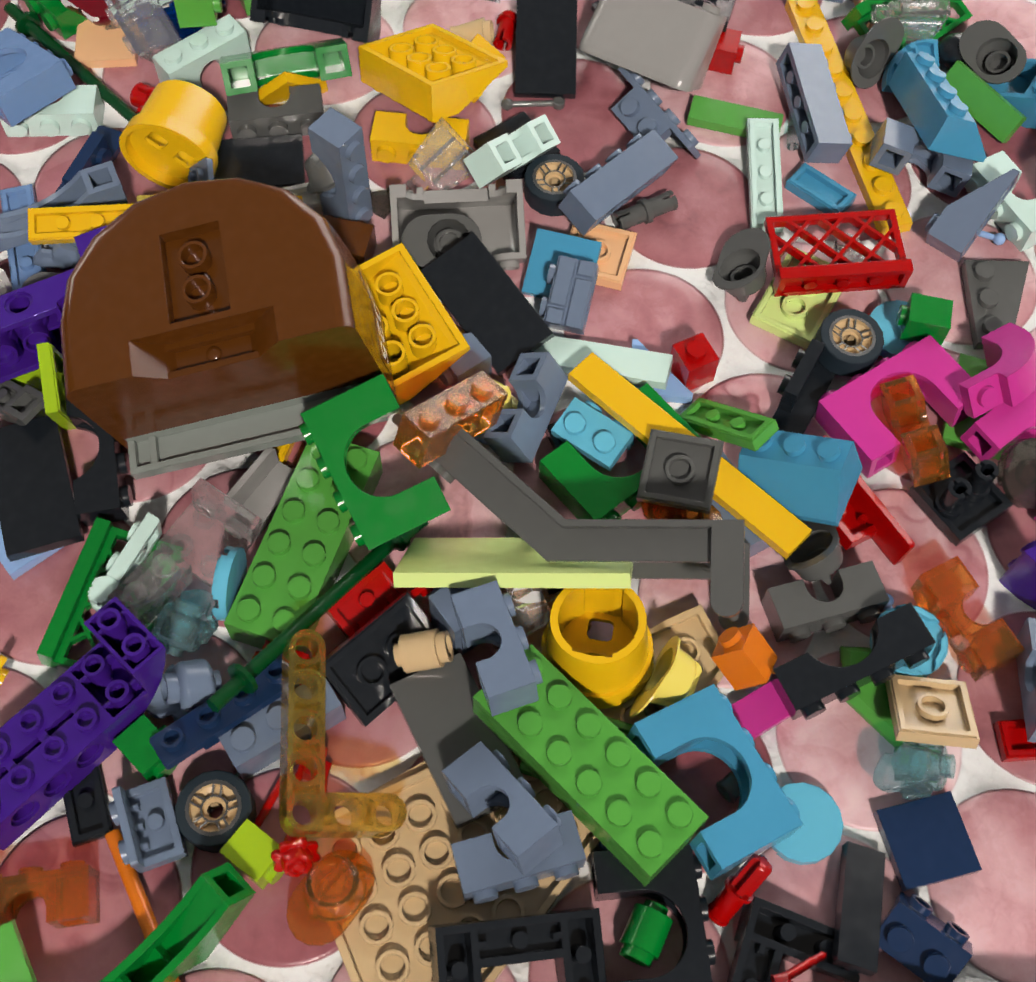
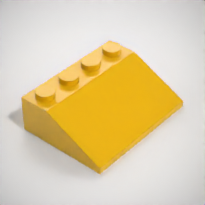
(429, 70)
(416, 324)

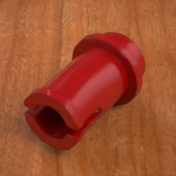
(506, 29)

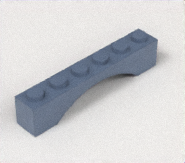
(88, 187)

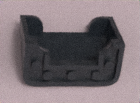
(339, 17)

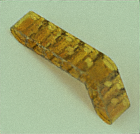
(312, 755)

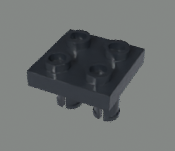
(964, 500)

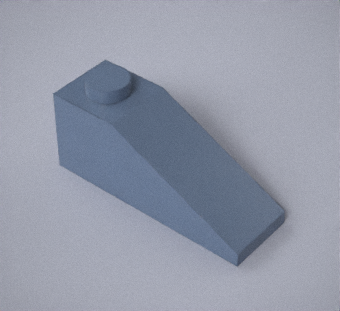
(965, 218)

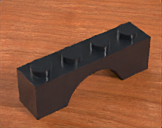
(103, 487)
(809, 684)

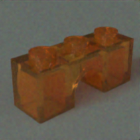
(430, 426)
(921, 443)
(978, 646)
(68, 893)

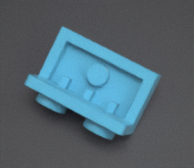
(593, 433)

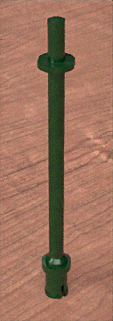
(29, 25)
(244, 677)

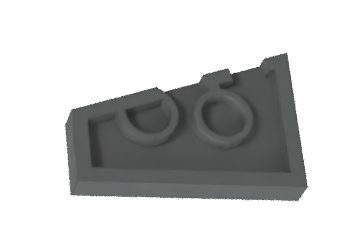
(992, 294)

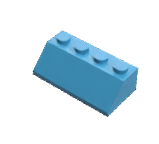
(935, 108)

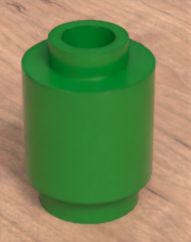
(645, 933)

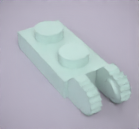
(140, 542)

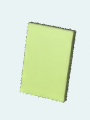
(794, 316)

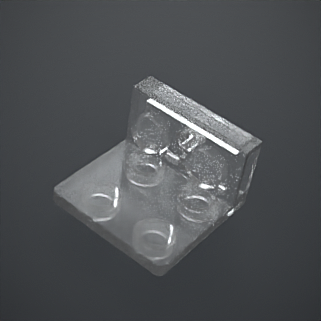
(145, 26)
(208, 527)

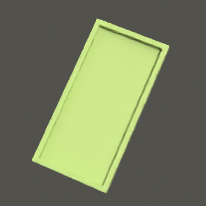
(507, 560)

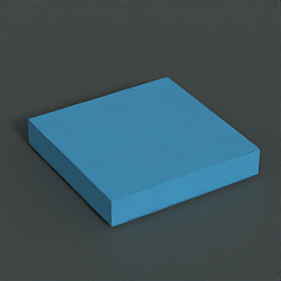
(545, 251)

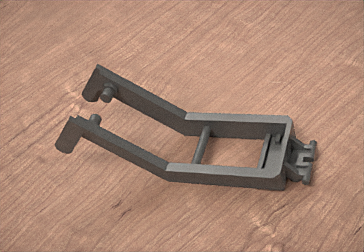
(655, 546)

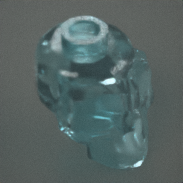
(186, 622)
(914, 770)

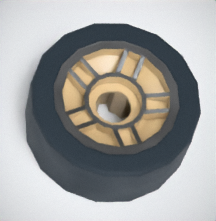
(546, 181)
(850, 341)
(207, 792)

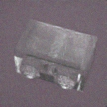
(154, 584)

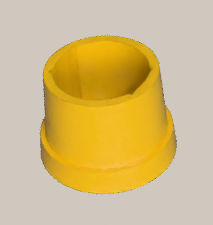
(174, 132)
(601, 670)

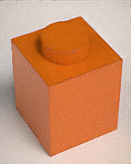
(744, 657)

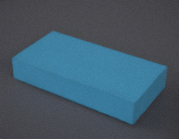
(820, 190)

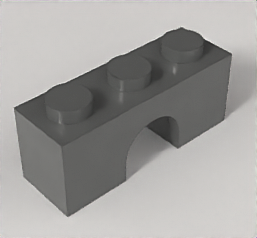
(252, 119)
(797, 614)

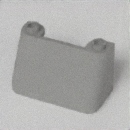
(656, 39)
(494, 211)

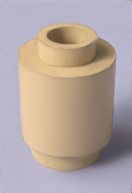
(423, 650)

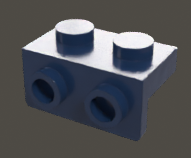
(923, 941)

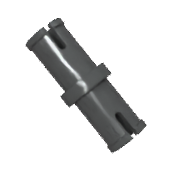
(645, 210)

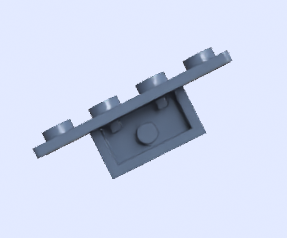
(642, 113)

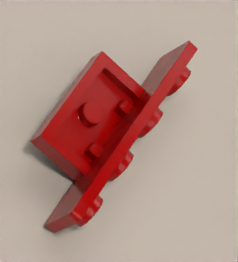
(869, 518)
(368, 599)

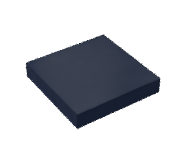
(926, 841)

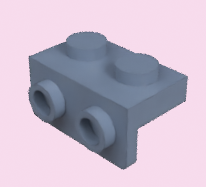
(147, 825)

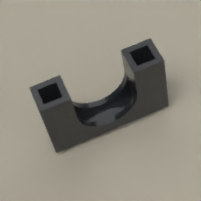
(675, 889)

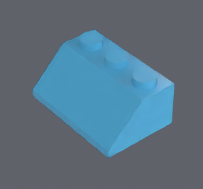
(805, 474)

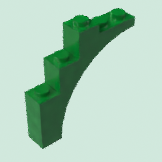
(189, 930)

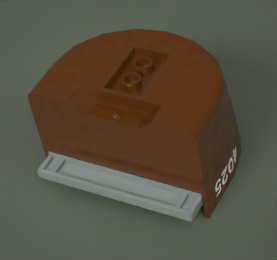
(215, 324)

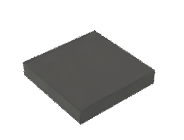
(680, 471)

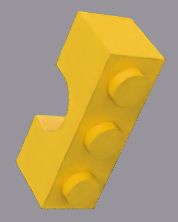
(396, 144)

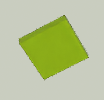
(52, 383)

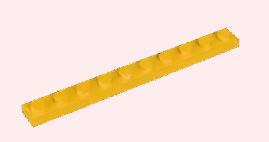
(875, 184)

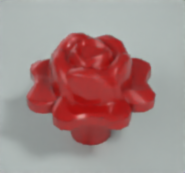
(295, 856)

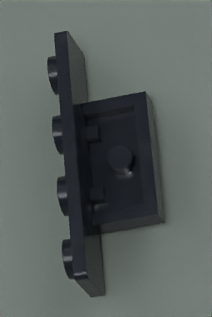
(802, 389)

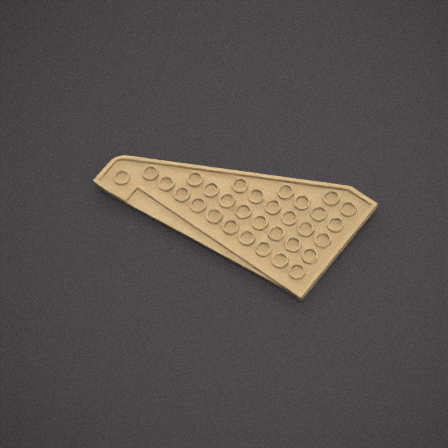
(415, 863)

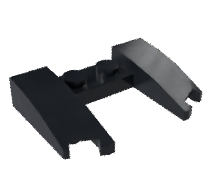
(773, 933)
(566, 935)

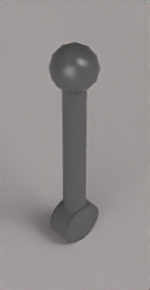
(557, 103)

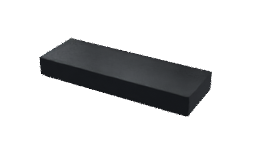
(88, 809)
(859, 909)

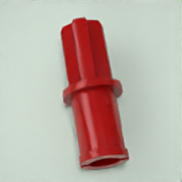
(739, 889)

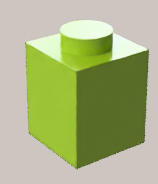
(251, 854)

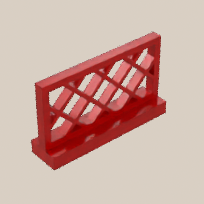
(846, 276)

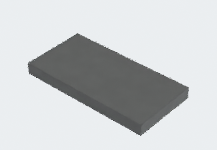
(443, 724)

